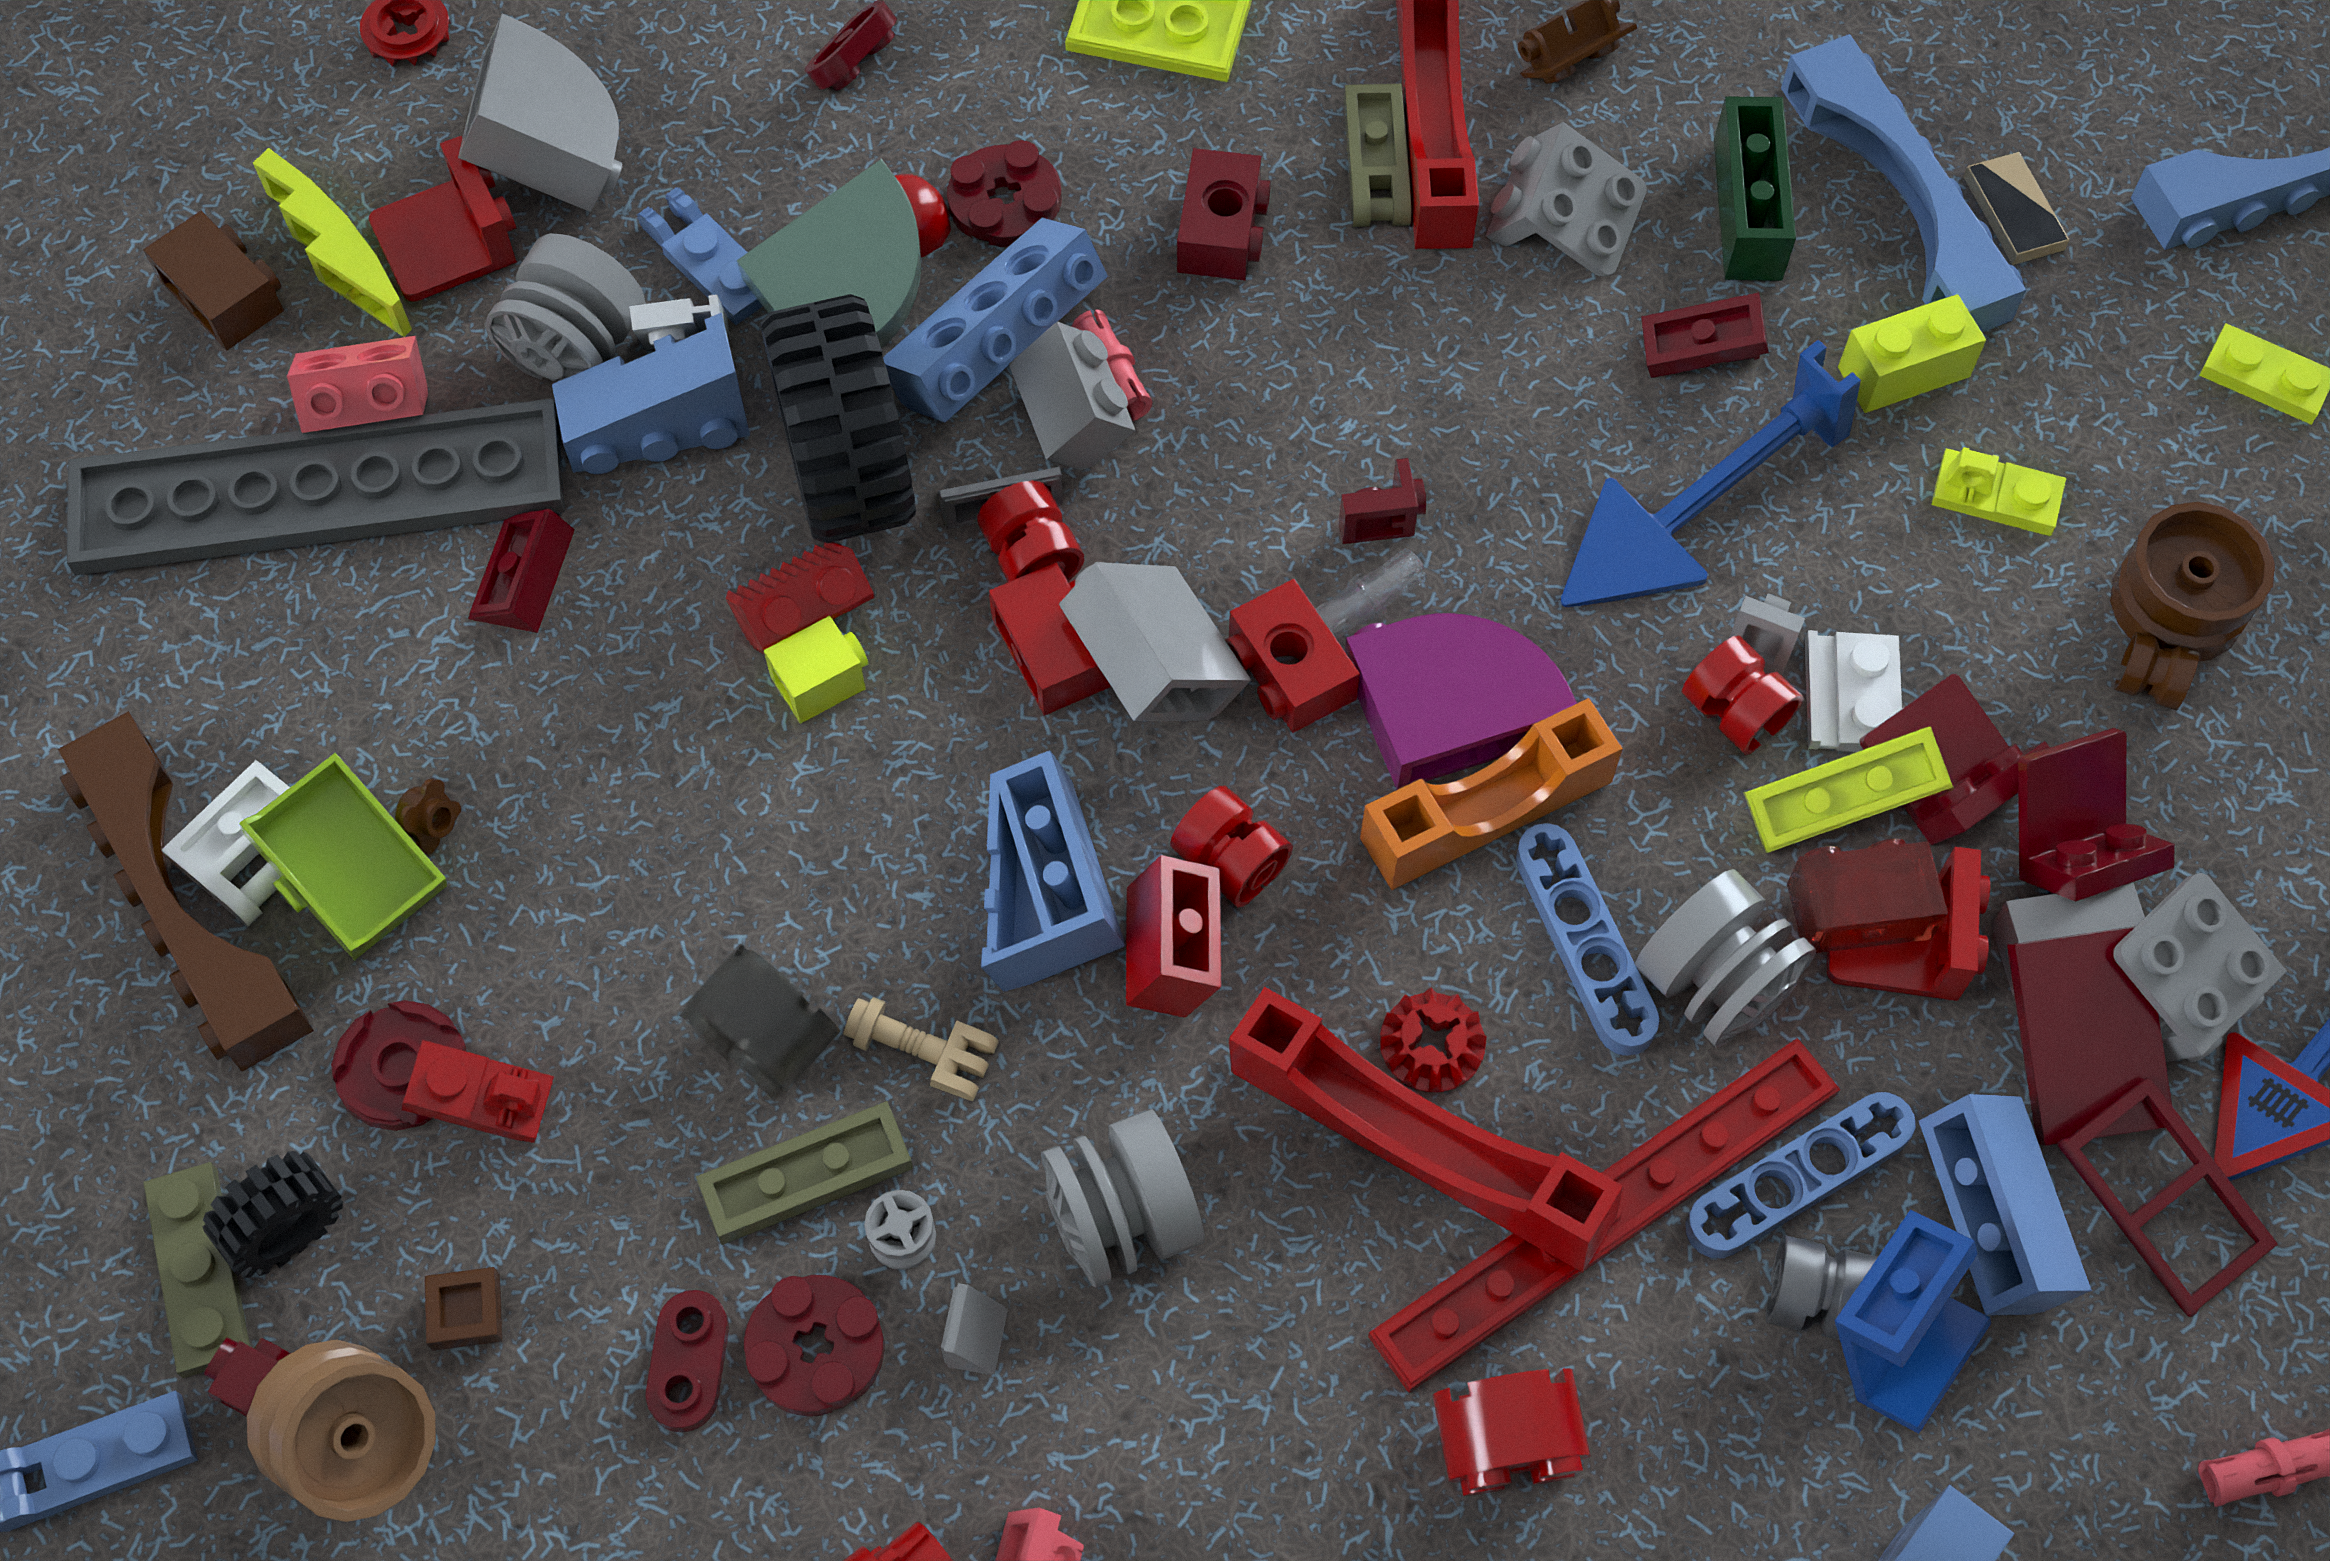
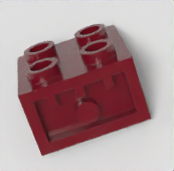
(1973, 752)
(2076, 820)

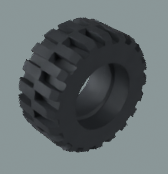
(839, 418)

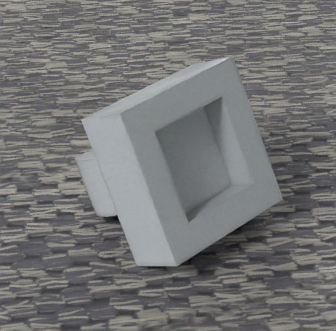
(1769, 630)

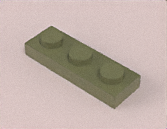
(804, 1172)
(195, 1279)

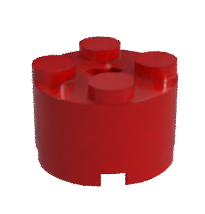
(1512, 1428)

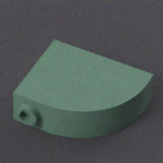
(849, 243)

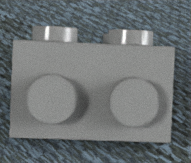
(1570, 198)
(2197, 967)

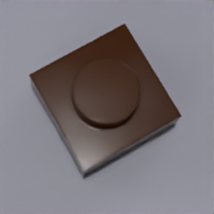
(463, 1308)

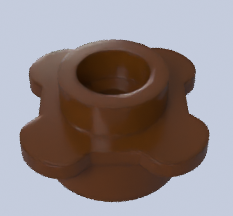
(427, 814)

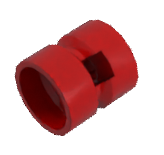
(1028, 531)
(1738, 691)
(1222, 835)

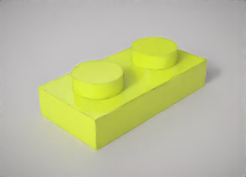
(2268, 373)

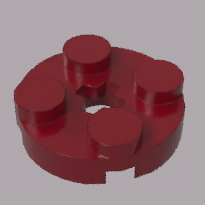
(1010, 166)
(832, 1378)

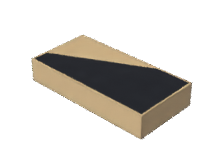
(2016, 208)

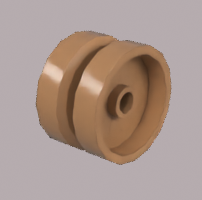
(341, 1430)

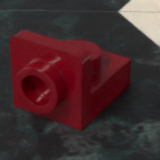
(1383, 513)

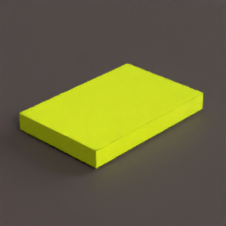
(1162, 34)

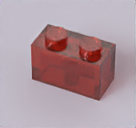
(1867, 895)

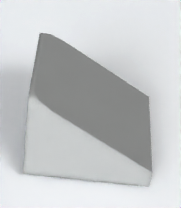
(973, 1331)

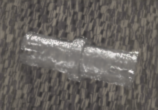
(1372, 593)

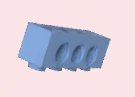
(993, 318)

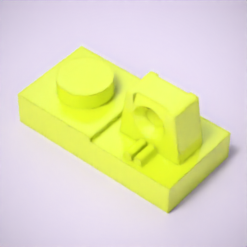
(1998, 491)

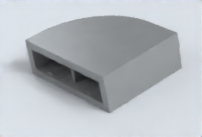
(542, 117)

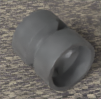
(1812, 1285)

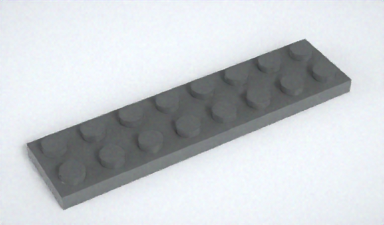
(313, 486)

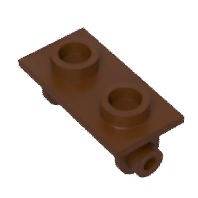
(1556, 50)

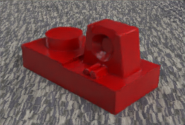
(477, 1092)

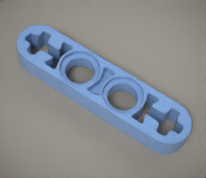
(1593, 936)
(1796, 1170)

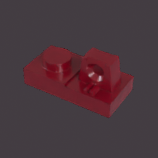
(1705, 335)

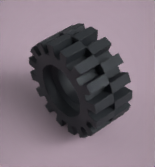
(272, 1213)

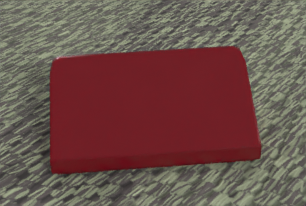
(522, 570)

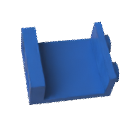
(1903, 1328)

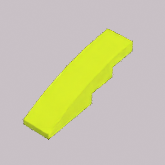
(332, 241)

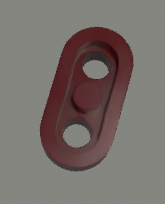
(862, 35)
(687, 1358)

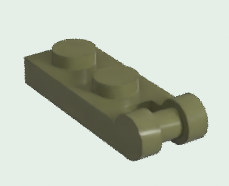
(1377, 153)

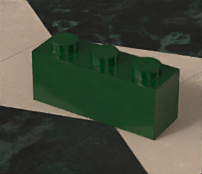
(1754, 188)

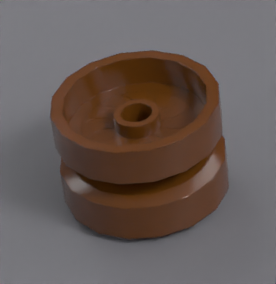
(2193, 578)

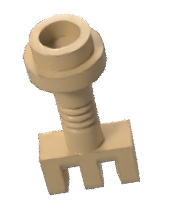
(869, 1023)

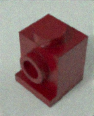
(239, 1371)

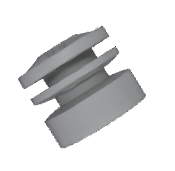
(563, 309)
(1719, 952)
(1122, 1197)

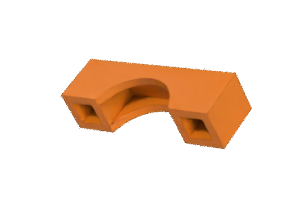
(1547, 769)

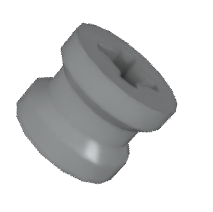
(895, 1216)

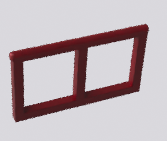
(2202, 1167)

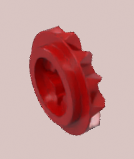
(382, 37)
(1426, 1067)

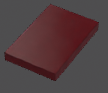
(2084, 1034)

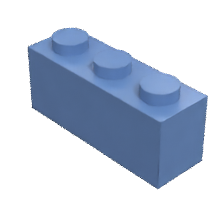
(2004, 1203)

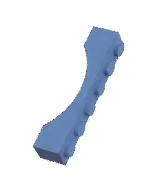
(1846, 100)
(2205, 193)

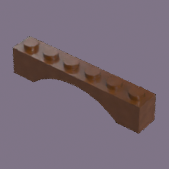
(239, 991)

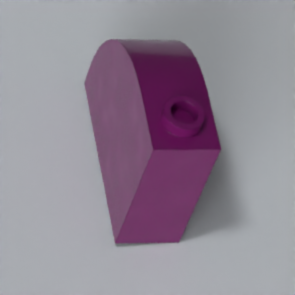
(1451, 691)

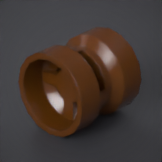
(2160, 672)

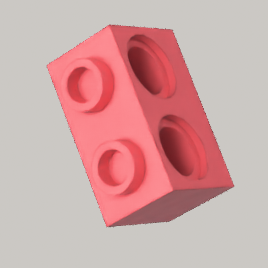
(358, 384)

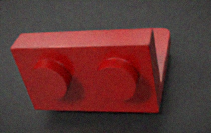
(446, 230)
(1933, 966)

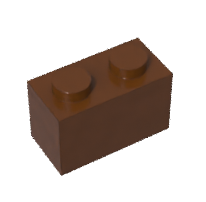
(215, 278)

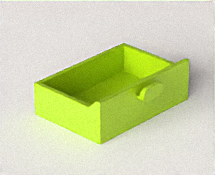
(343, 856)

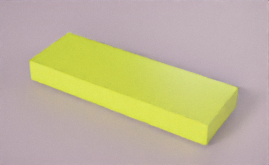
(1848, 789)

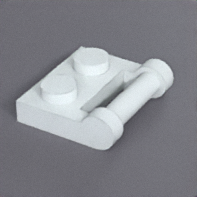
(216, 850)

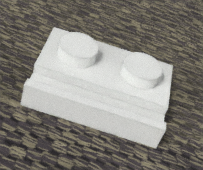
(674, 318)
(1850, 687)

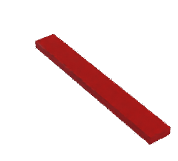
(1654, 1181)

